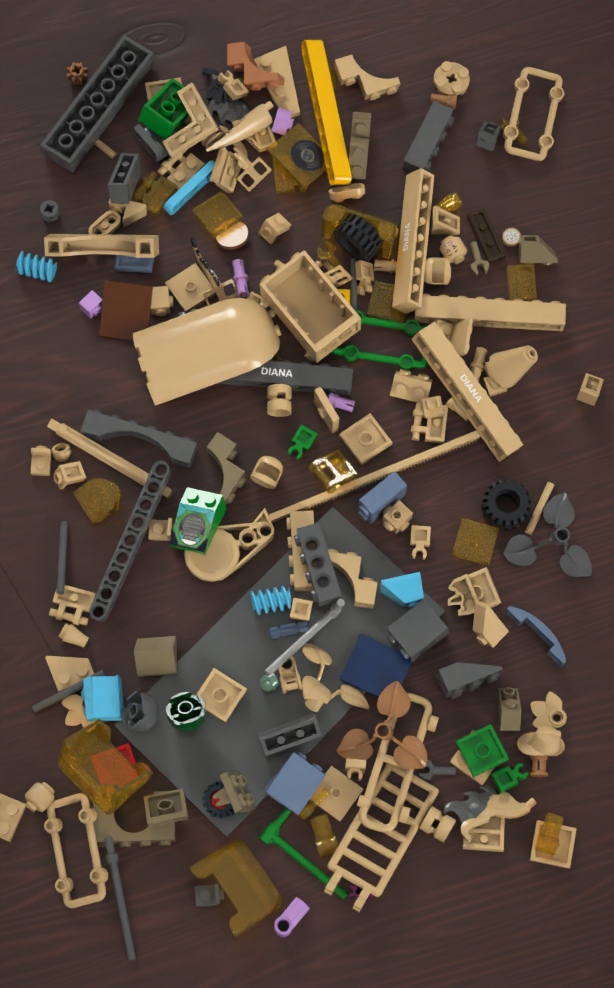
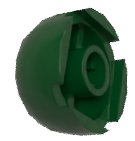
(186, 711)

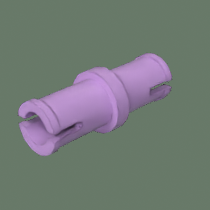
(240, 278)

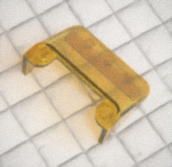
(243, 883)

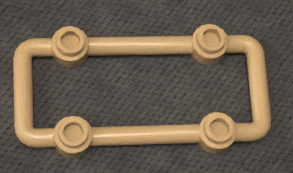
(511, 132)
(98, 875)

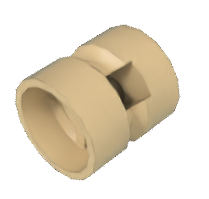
(279, 400)
(444, 827)

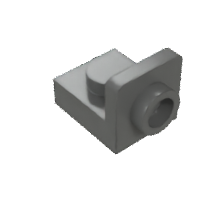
(208, 895)

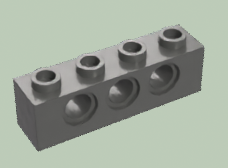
(313, 534)

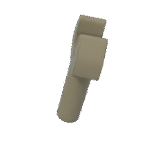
(477, 260)

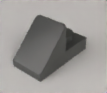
(488, 135)

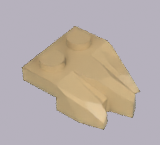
(473, 588)

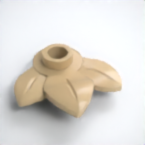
(546, 710)
(76, 711)

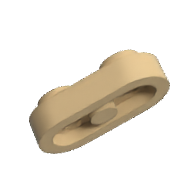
(344, 192)
(102, 224)

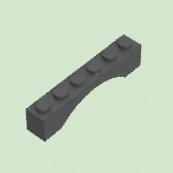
(102, 427)

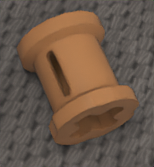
(536, 772)

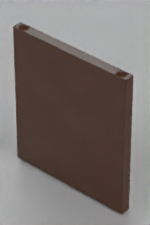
(125, 309)

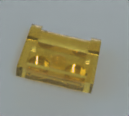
(339, 468)

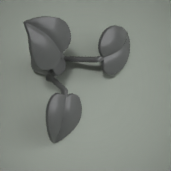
(561, 514)

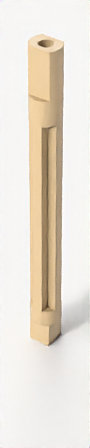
(104, 454)

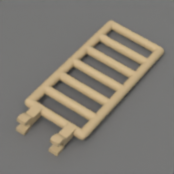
(395, 857)

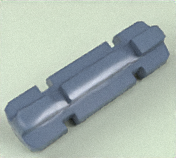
(288, 629)

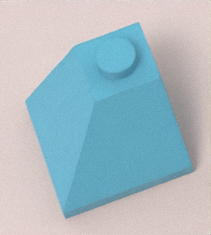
(403, 590)

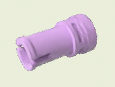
(340, 402)

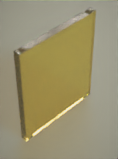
(282, 153)

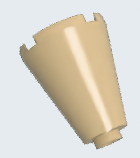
(510, 365)

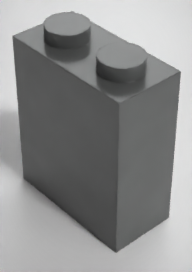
(417, 631)

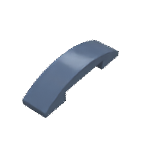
(519, 616)

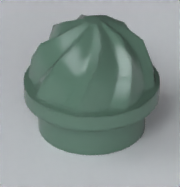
(269, 683)

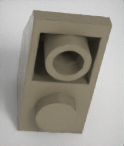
(535, 250)
(509, 709)

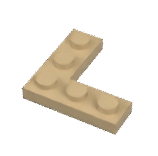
(200, 128)

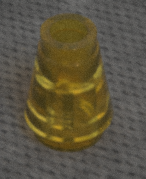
(450, 202)

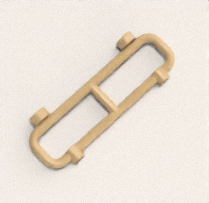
(400, 812)

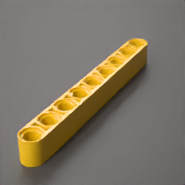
(326, 112)

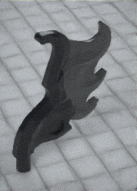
(222, 103)

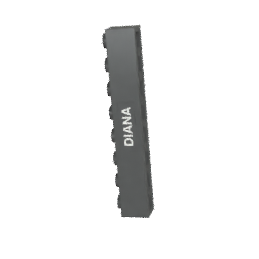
(300, 377)

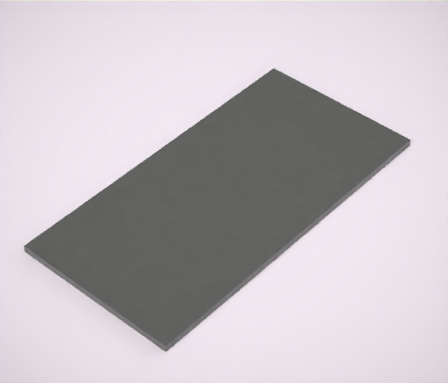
(242, 651)

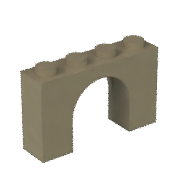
(106, 827)

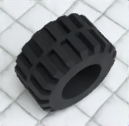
(358, 237)
(511, 490)

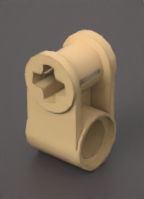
(290, 676)

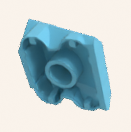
(103, 698)

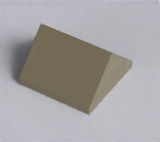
(156, 656)
(165, 807)

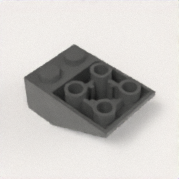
(465, 676)

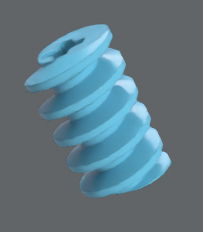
(36, 267)
(271, 600)

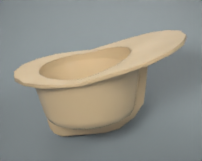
(542, 742)

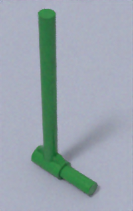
(271, 835)

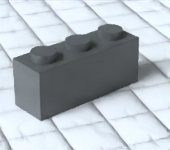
(124, 178)
(289, 734)

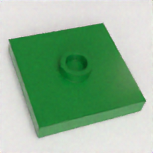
(482, 750)

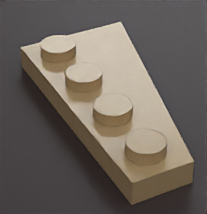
(284, 95)

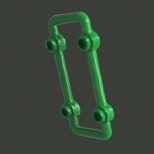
(405, 362)

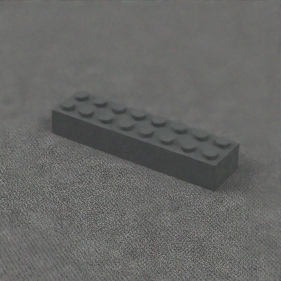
(97, 103)

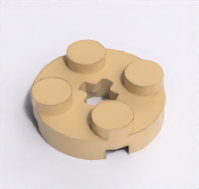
(455, 70)

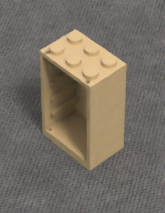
(310, 306)

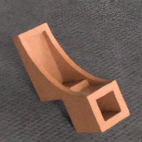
(240, 59)

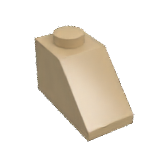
(487, 625)

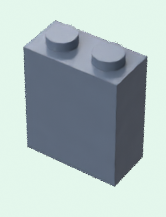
(380, 497)
(294, 782)

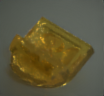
(98, 498)

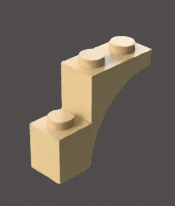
(371, 87)
(349, 565)

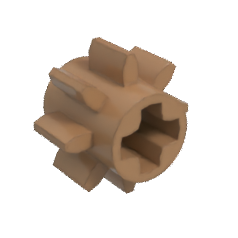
(77, 68)

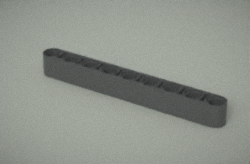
(130, 551)

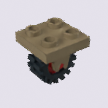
(228, 796)

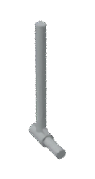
(332, 613)

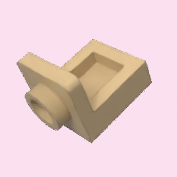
(273, 227)

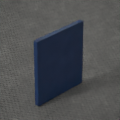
(374, 666)

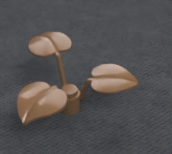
(409, 754)

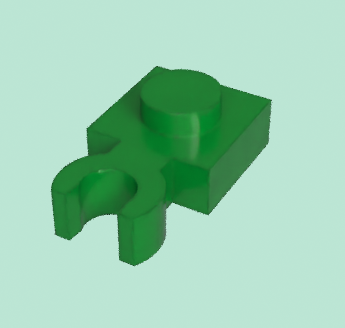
(303, 440)
(506, 778)

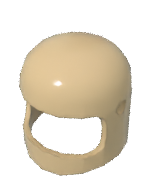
(437, 271)
(267, 472)

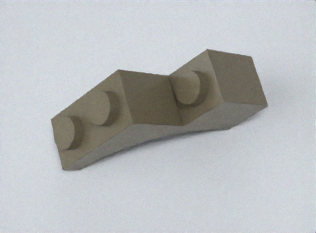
(359, 144)
(222, 451)

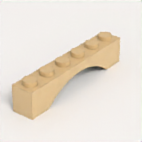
(82, 244)

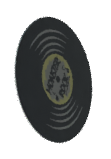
(307, 155)

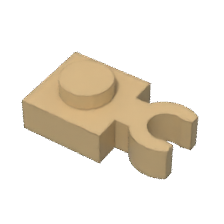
(234, 88)
(420, 538)

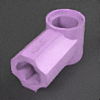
(291, 916)

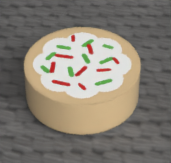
(511, 237)

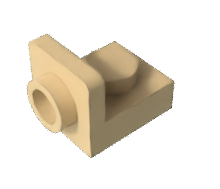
(41, 461)
(69, 474)
(161, 529)

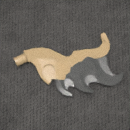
(483, 806)

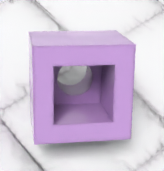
(282, 121)
(91, 304)

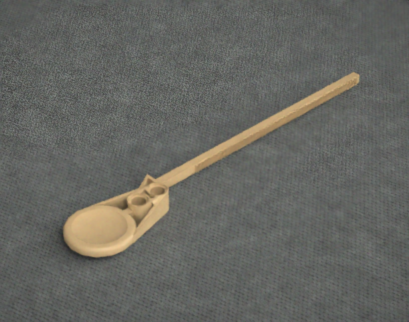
(224, 552)

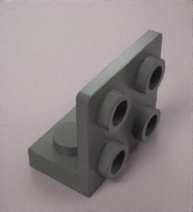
(151, 142)

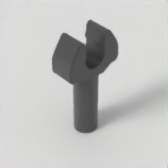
(436, 771)

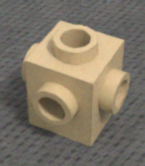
(397, 517)

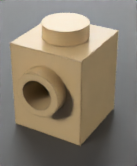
(161, 301)

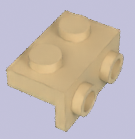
(410, 386)

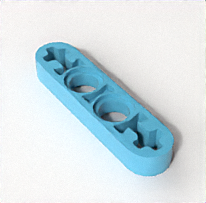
(189, 189)

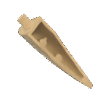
(249, 125)

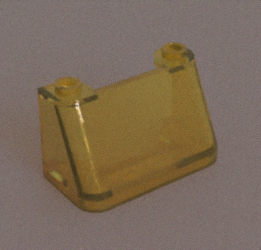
(387, 229)
(101, 768)

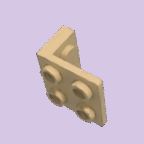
(457, 334)

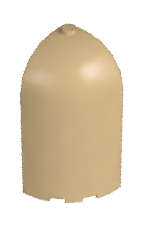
(205, 347)

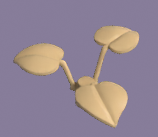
(317, 693)

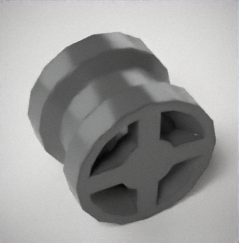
(49, 215)

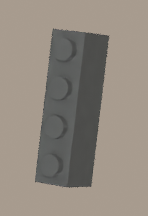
(428, 138)

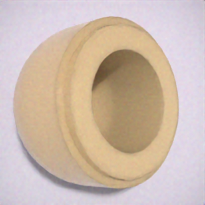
(61, 456)

